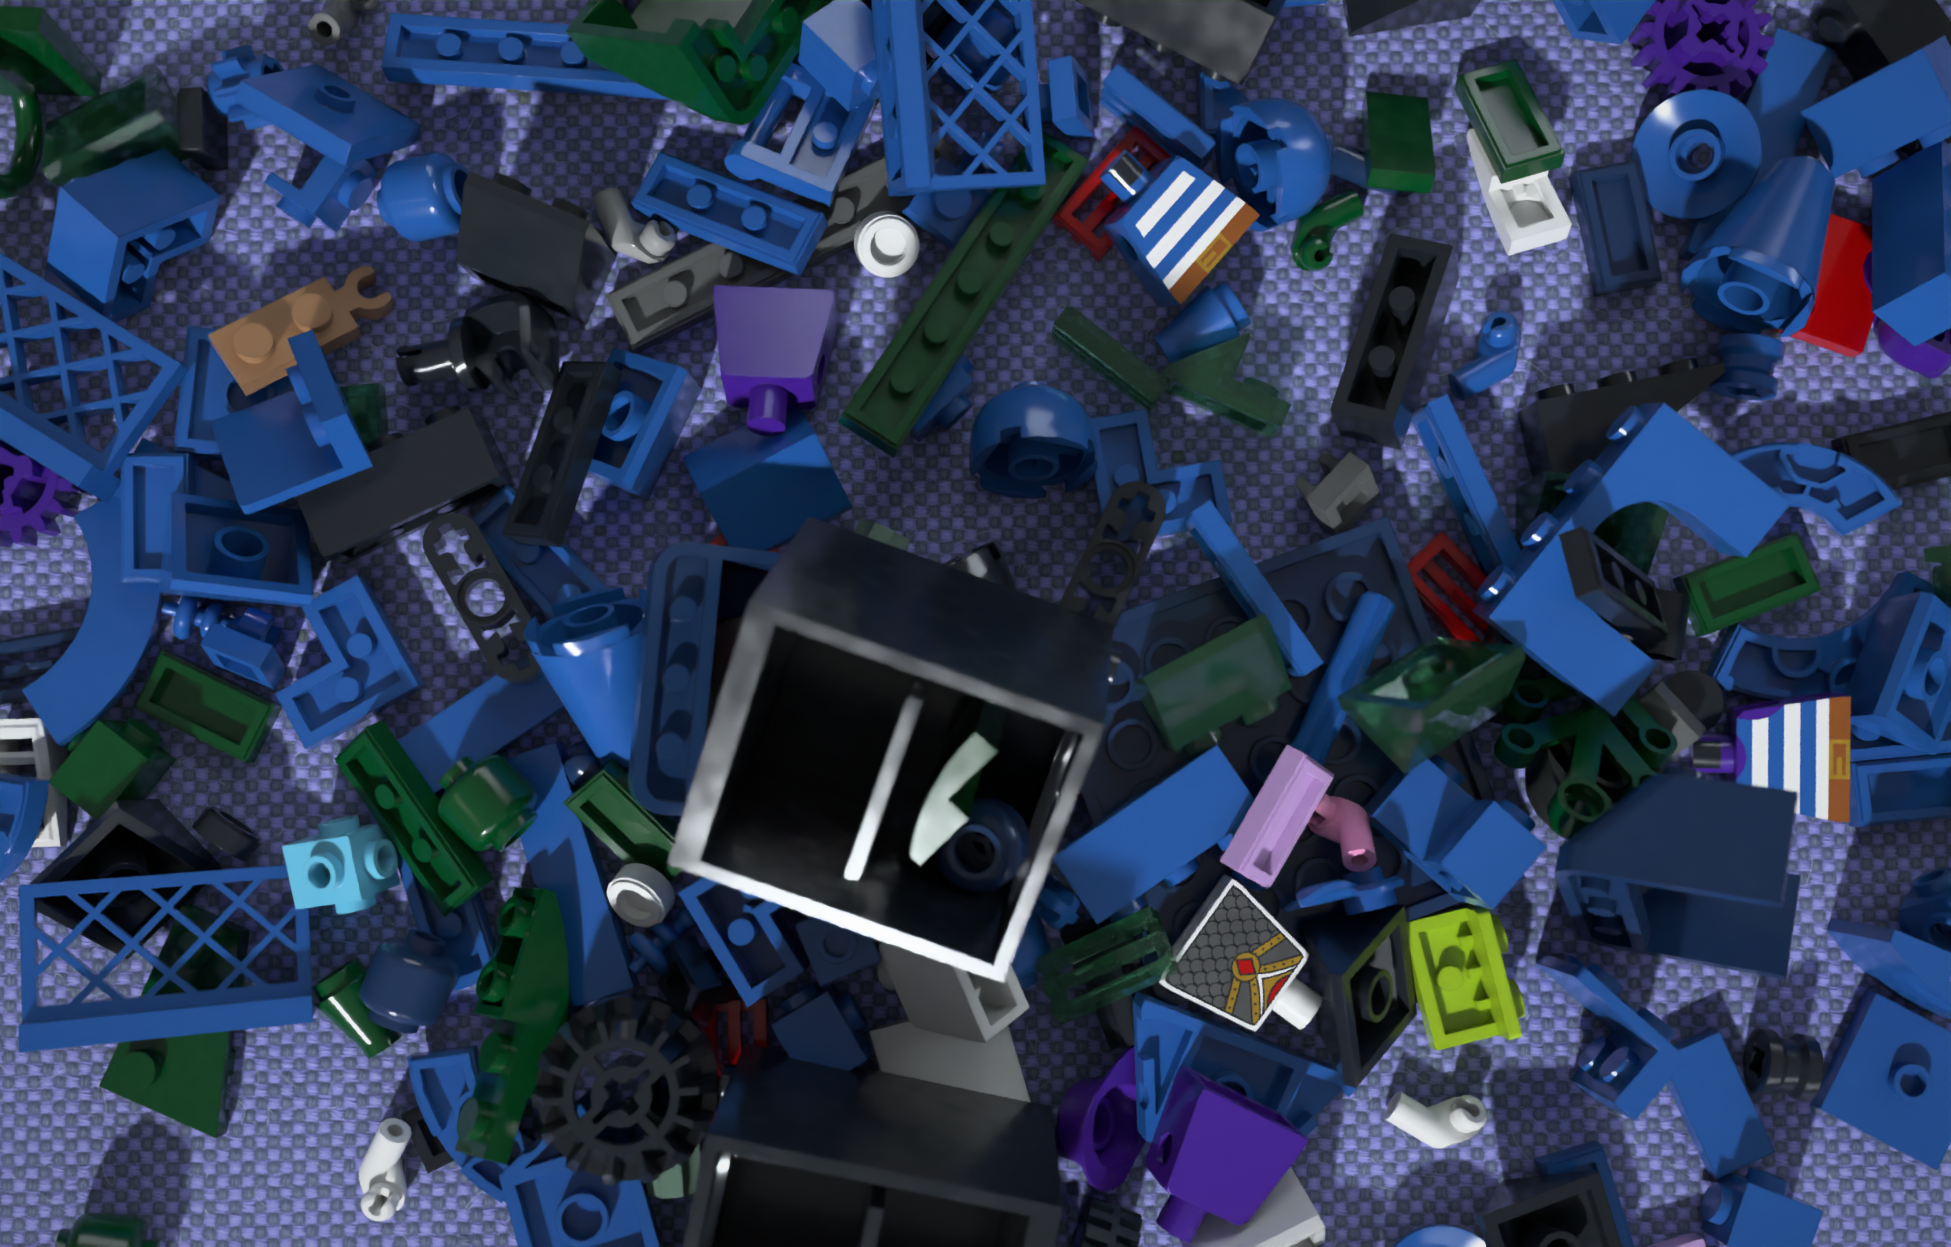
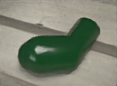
(1316, 229)

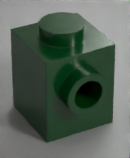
(111, 765)

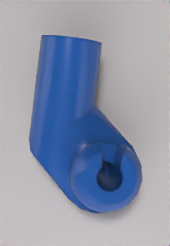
(1494, 357)

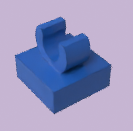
(1067, 98)
(248, 650)

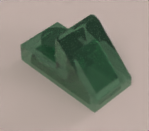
(1208, 383)

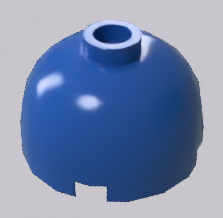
(1275, 159)
(1032, 441)

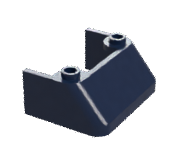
(684, 597)
(1688, 873)

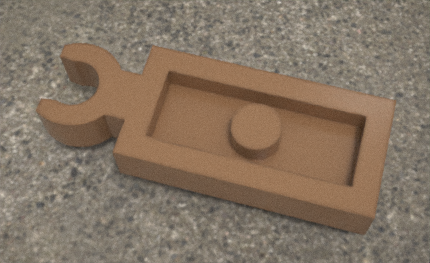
(258, 346)

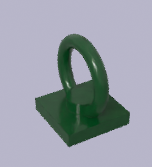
(36, 61)

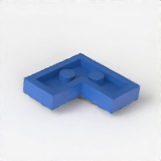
(1128, 455)
(365, 670)

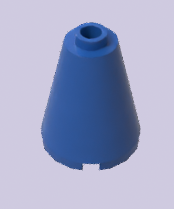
(1767, 253)
(594, 664)

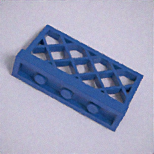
(909, 110)
(38, 433)
(158, 1014)

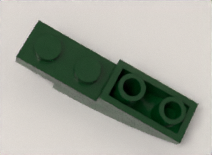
(529, 998)

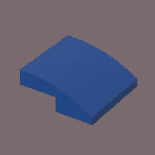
(1899, 963)

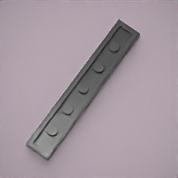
(682, 290)

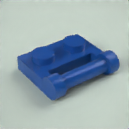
(817, 146)

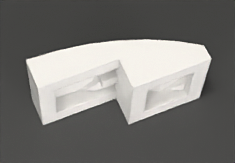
(1522, 210)

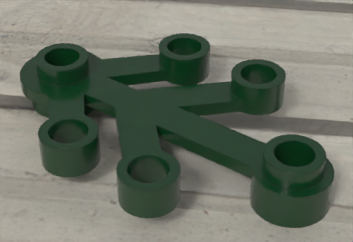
(1578, 797)

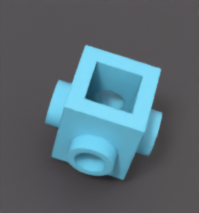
(341, 865)

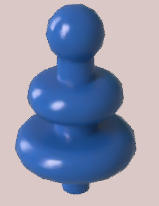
(190, 614)
(652, 951)

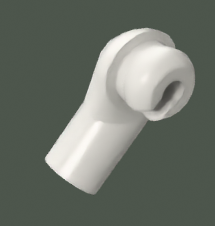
(1439, 1123)
(382, 1171)

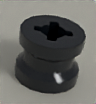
(1783, 1064)

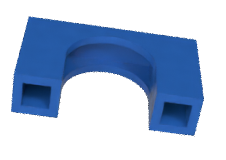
(1649, 459)

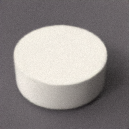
(886, 244)
(640, 895)

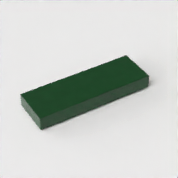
(410, 818)

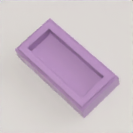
(1277, 817)

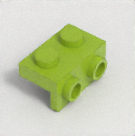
(1463, 977)

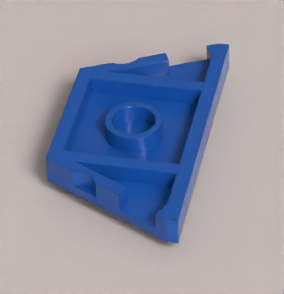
(1246, 1063)
(576, 1210)

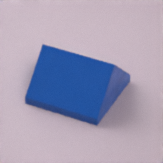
(642, 422)
(767, 484)
(236, 555)
(1905, 672)

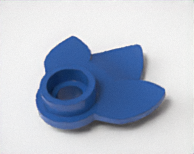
(1357, 890)

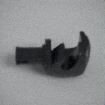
(489, 348)

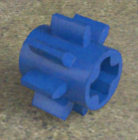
(225, 79)

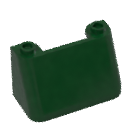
(699, 53)

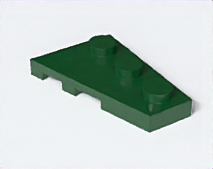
(189, 1072)

